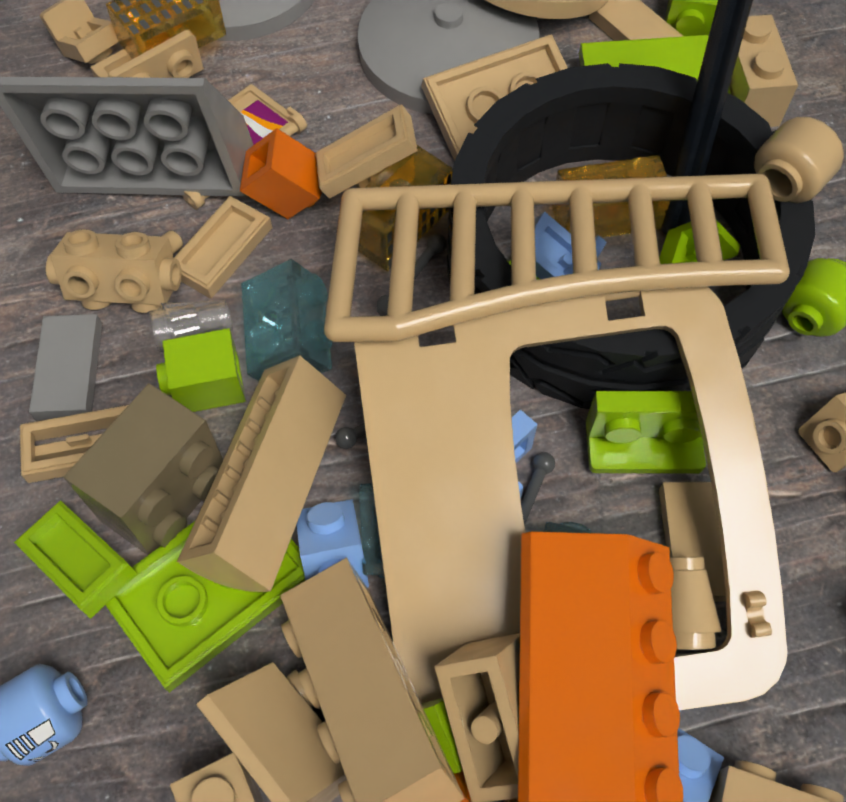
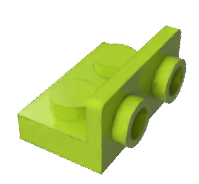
(644, 433)

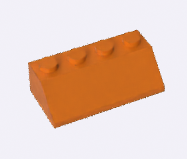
(597, 670)

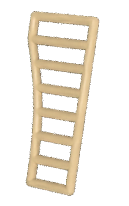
(525, 289)

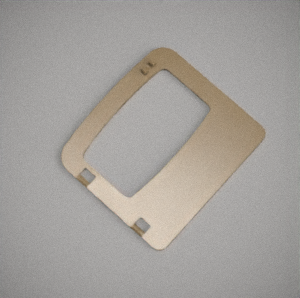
(453, 495)

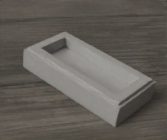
(66, 366)

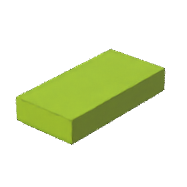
(76, 559)

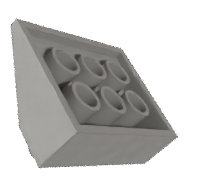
(129, 134)

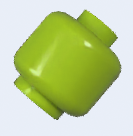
(819, 299)

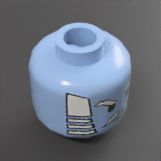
(39, 714)

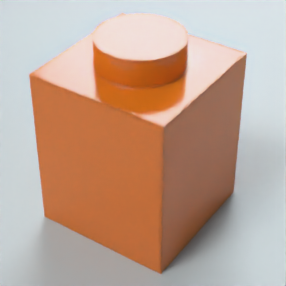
(281, 174)

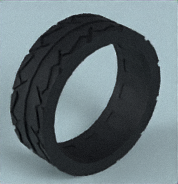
(619, 117)

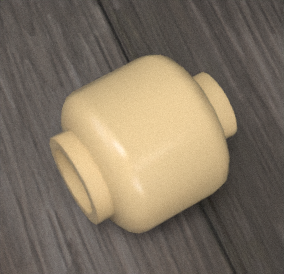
(800, 159)

